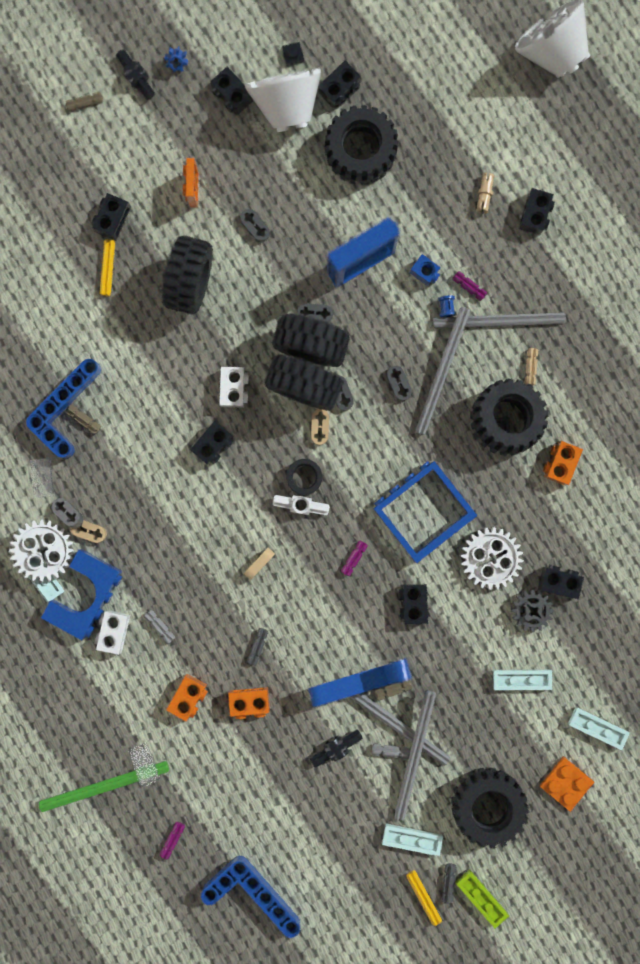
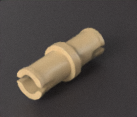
(485, 193)

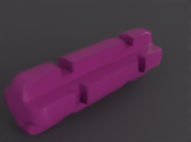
(469, 286)
(354, 558)
(172, 840)

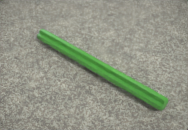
(96, 788)

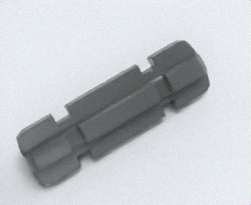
(257, 646)
(449, 883)

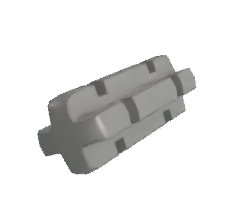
(159, 626)
(390, 751)

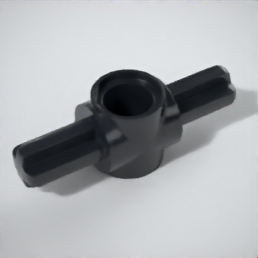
(135, 74)
(336, 748)

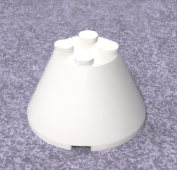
(559, 41)
(286, 98)

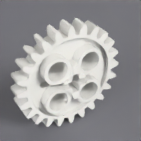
(23, 555)
(498, 574)

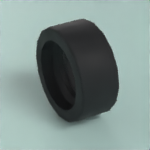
(304, 462)

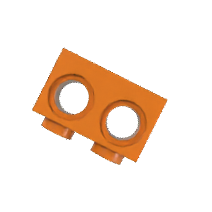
(567, 465)
(184, 695)
(248, 697)

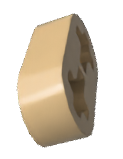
(325, 427)
(87, 535)
(259, 563)

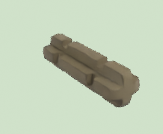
(84, 101)
(83, 419)
(393, 689)

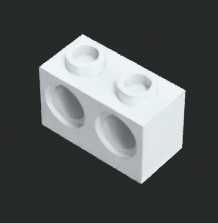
(228, 387)
(117, 633)

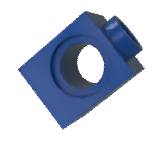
(424, 262)

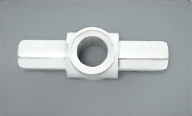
(290, 503)

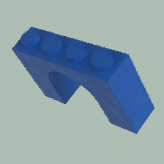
(104, 579)

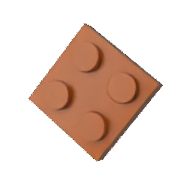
(190, 189)
(566, 783)

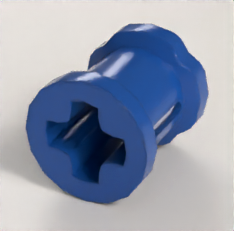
(447, 306)

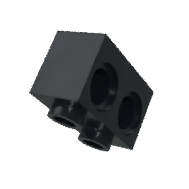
(335, 82)
(235, 89)
(532, 210)
(116, 217)
(208, 440)
(559, 586)
(419, 603)

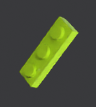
(482, 898)

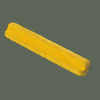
(107, 267)
(424, 898)

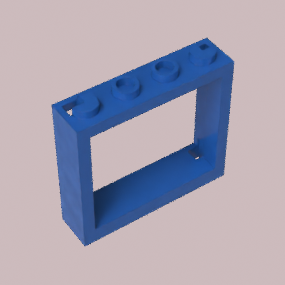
(363, 252)
(442, 537)

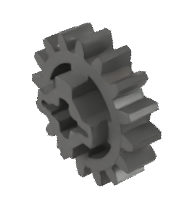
(526, 617)

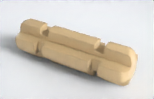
(531, 366)

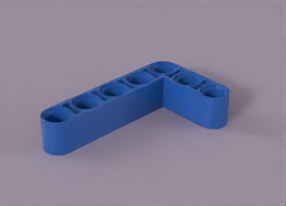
(59, 405)
(359, 683)
(255, 891)

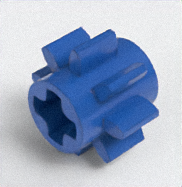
(180, 55)

